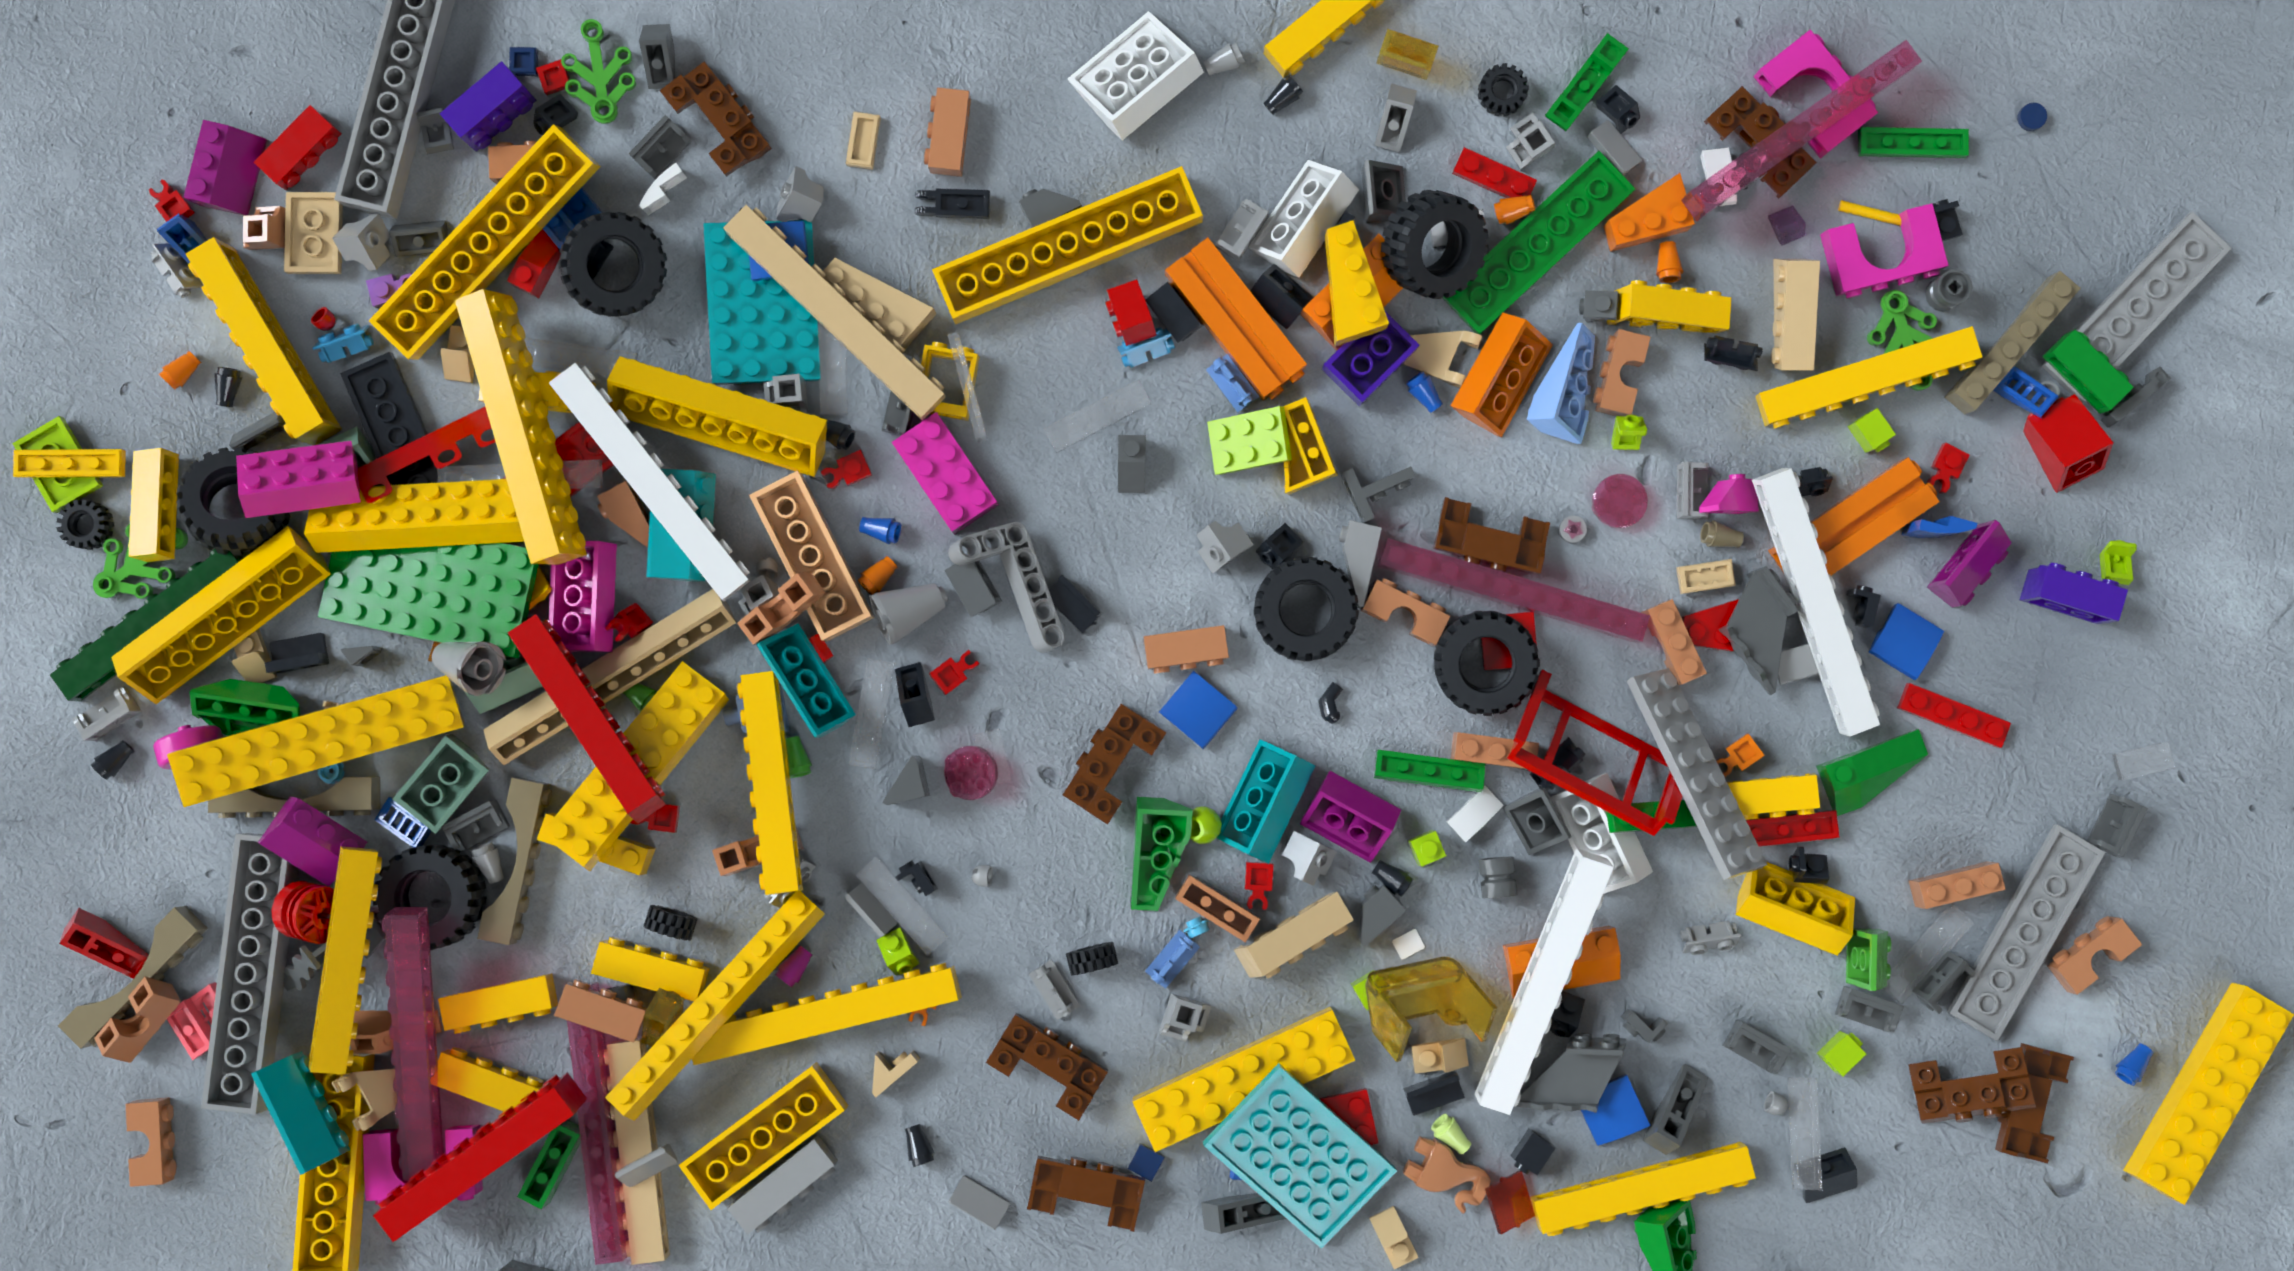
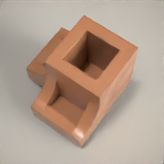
(264, 228)

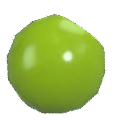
(1205, 825)

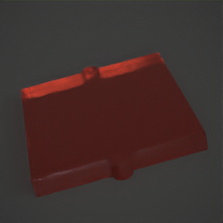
(1510, 1202)

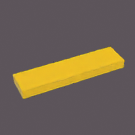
(69, 463)

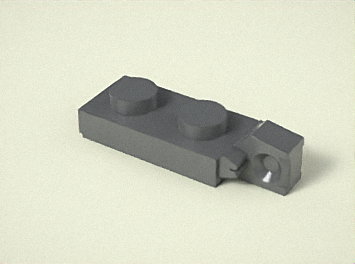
(2137, 395)

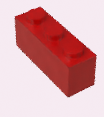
(298, 148)

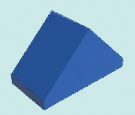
(182, 234)

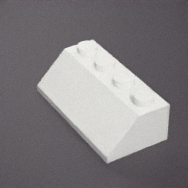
(1303, 216)
(1591, 833)

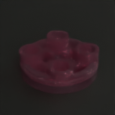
(1619, 501)
(970, 772)

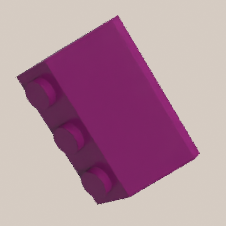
(224, 168)
(1971, 564)
(1350, 816)
(309, 839)

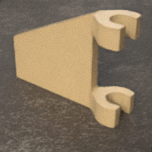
(1437, 352)
(377, 1091)

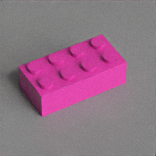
(945, 473)
(298, 479)
(585, 598)

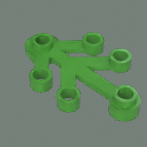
(599, 77)
(1904, 334)
(131, 567)

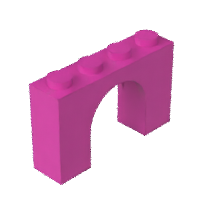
(1811, 57)
(1853, 273)
(382, 1161)

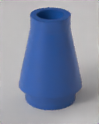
(1424, 391)
(883, 529)
(2134, 1065)

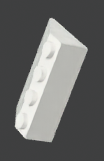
(1136, 75)

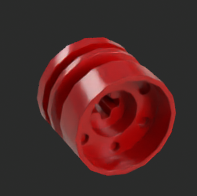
(303, 911)

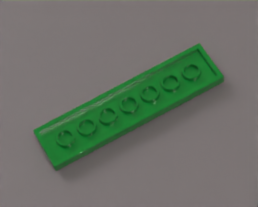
(1541, 241)

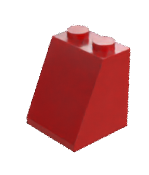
(2068, 442)

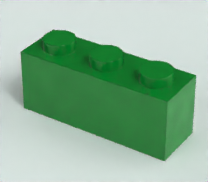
(2088, 371)
(551, 1165)

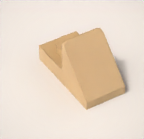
(457, 357)
(252, 657)
(1439, 1055)
(886, 1074)
(1393, 1237)

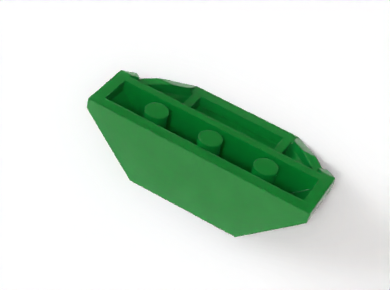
(242, 705)

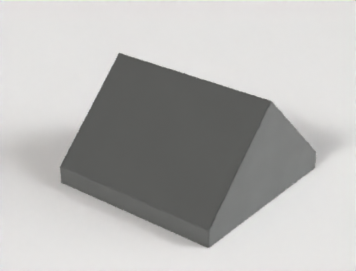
(1382, 189)
(909, 784)
(1537, 821)

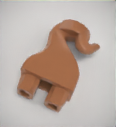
(1443, 1172)

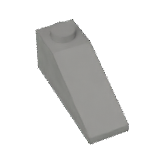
(1359, 552)

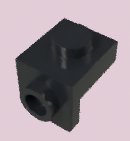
(1567, 1016)

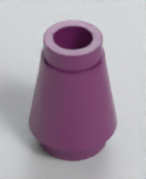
(794, 966)

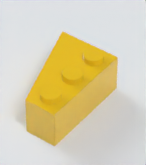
(1309, 452)

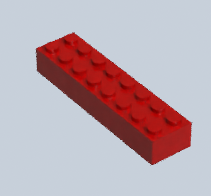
(584, 714)
(479, 1156)

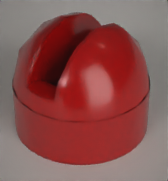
(323, 319)

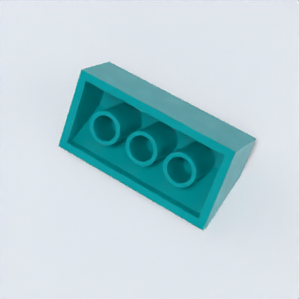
(665, 556)
(806, 680)
(1264, 801)
(301, 1112)

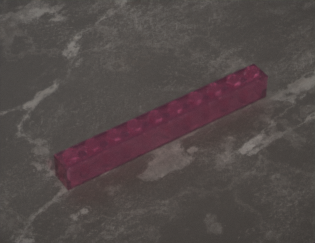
(1801, 130)
(1513, 591)
(413, 1038)
(597, 1143)

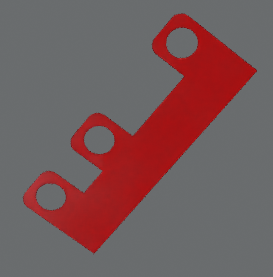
(430, 444)

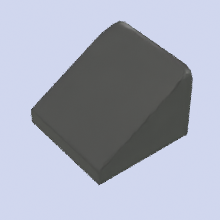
(361, 655)

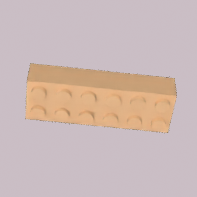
(809, 545)

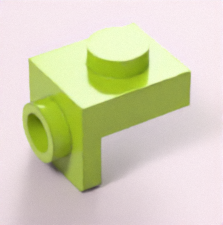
(1628, 432)
(2116, 561)
(897, 952)

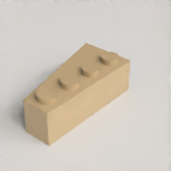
(893, 310)
(1795, 313)
(1294, 936)

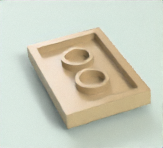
(309, 229)

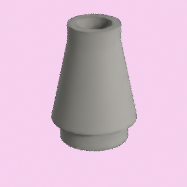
(1225, 59)
(488, 861)

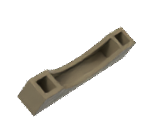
(2013, 344)
(350, 793)
(527, 806)
(172, 937)

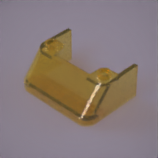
(1422, 990)

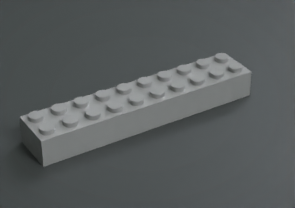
(392, 96)
(247, 980)

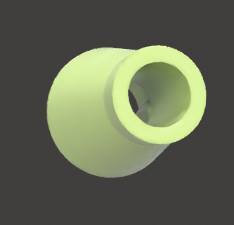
(1450, 1133)

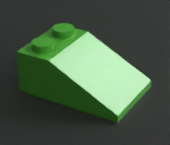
(1868, 959)

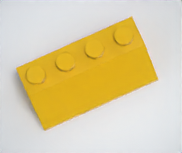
(1797, 909)

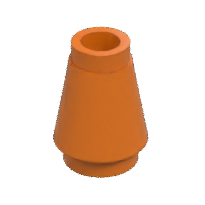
(1513, 208)
(1669, 264)
(180, 370)
(877, 575)

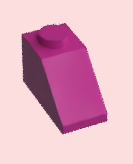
(1731, 497)

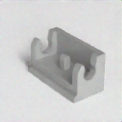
(1241, 229)
(1691, 489)
(106, 715)

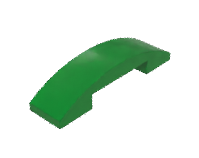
(1586, 82)

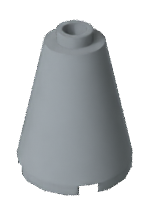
(906, 609)
(471, 665)

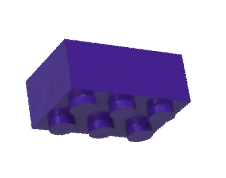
(488, 107)
(1369, 361)
(2074, 593)

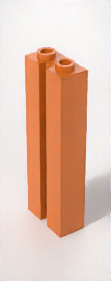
(1236, 320)
(1871, 514)

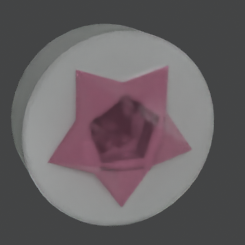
(1572, 529)

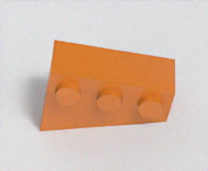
(1651, 217)

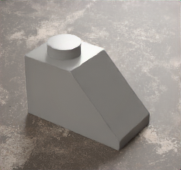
(1395, 117)

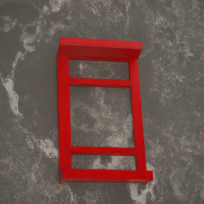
(1670, 797)

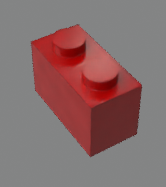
(1130, 312)

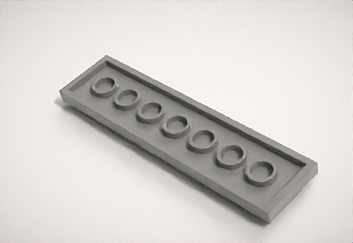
(2150, 292)
(1697, 773)
(2026, 932)

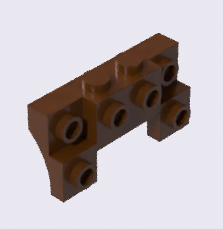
(1753, 124)
(742, 139)
(1489, 545)
(1104, 759)
(1052, 1057)
(1976, 1095)
(2021, 1128)
(1088, 1184)

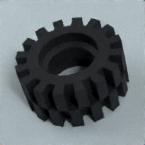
(1508, 74)
(71, 518)
(670, 922)
(1092, 958)

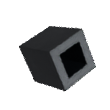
(1532, 1153)

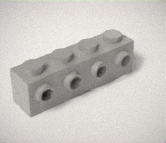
(782, 1185)

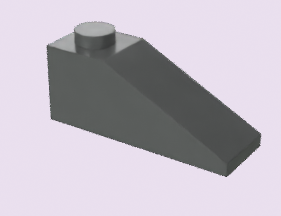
(1676, 1111)
(1237, 1213)

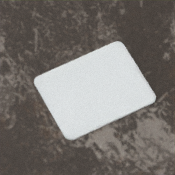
(1408, 944)

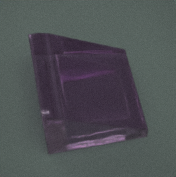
(1787, 225)

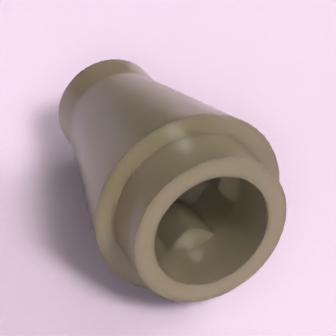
(1719, 535)

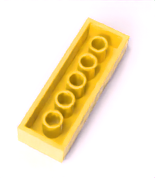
(763, 1135)

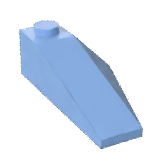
(1560, 399)

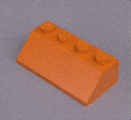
(1319, 310)
(1502, 374)
(1596, 965)

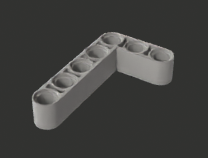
(1018, 578)

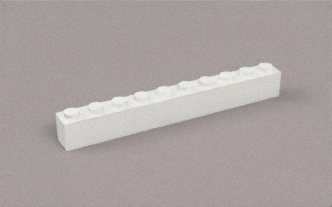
(649, 482)
(1816, 601)
(1544, 981)

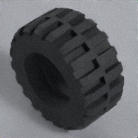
(643, 242)
(1461, 256)
(195, 498)
(1316, 573)
(1494, 699)
(459, 875)

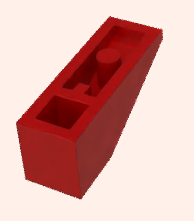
(535, 265)
(103, 943)

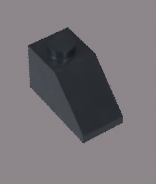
(914, 694)

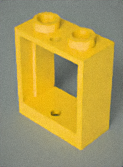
(941, 351)

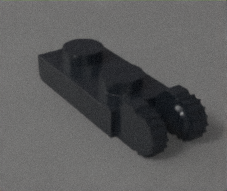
(955, 203)

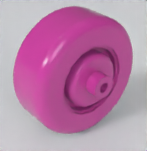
(182, 739)

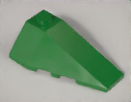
(1864, 774)
(1159, 841)
(1666, 1236)

